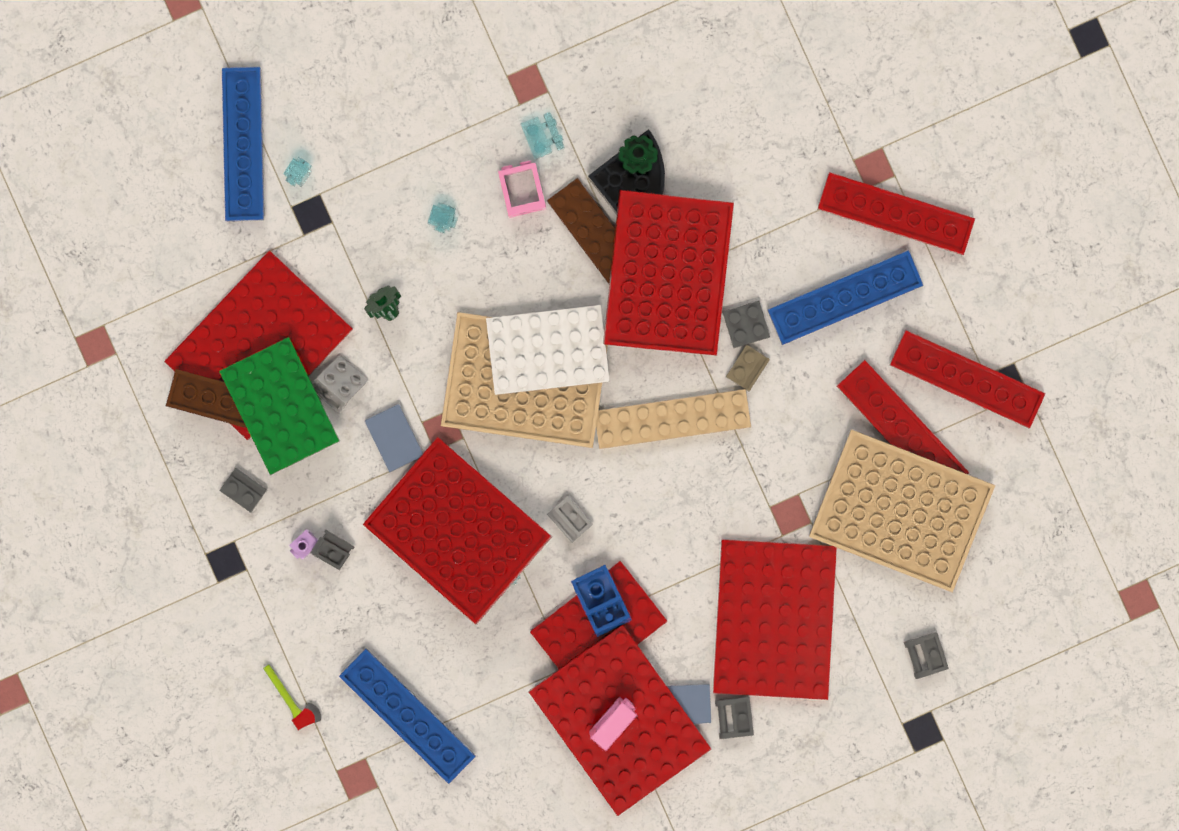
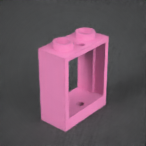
(526, 208)
(613, 723)

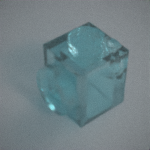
(297, 172)
(442, 218)

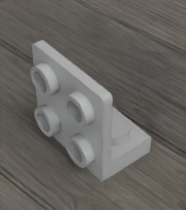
(339, 383)

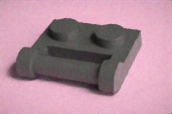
(932, 653)
(740, 715)

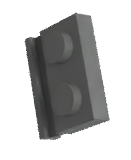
(243, 490)
(332, 550)

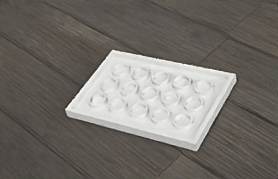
(547, 350)

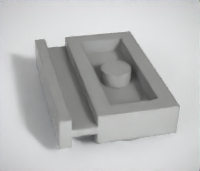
(569, 519)

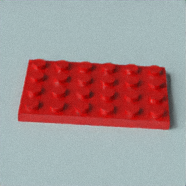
(570, 632)

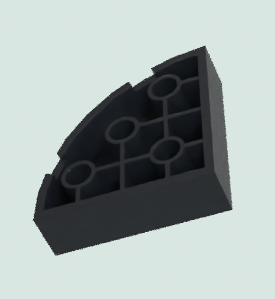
(612, 177)

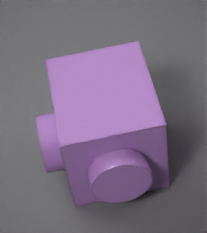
(303, 544)

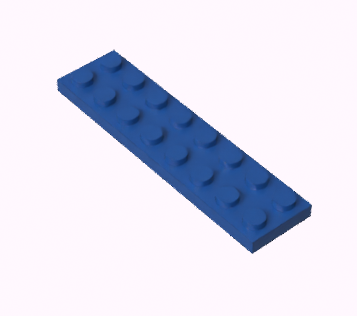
(243, 144)
(845, 297)
(407, 716)

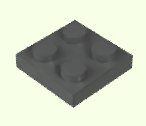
(746, 324)

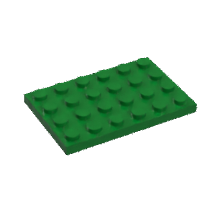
(279, 406)

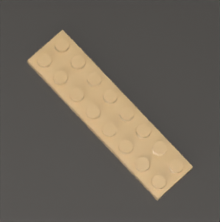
(672, 419)

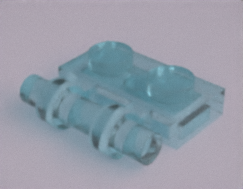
(537, 139)

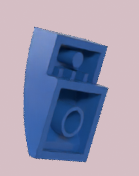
(601, 600)

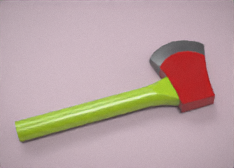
(301, 719)

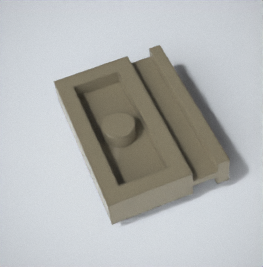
(747, 368)

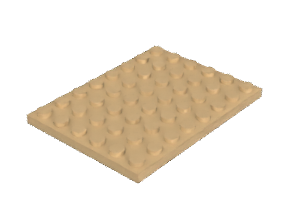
(547, 415)
(901, 510)

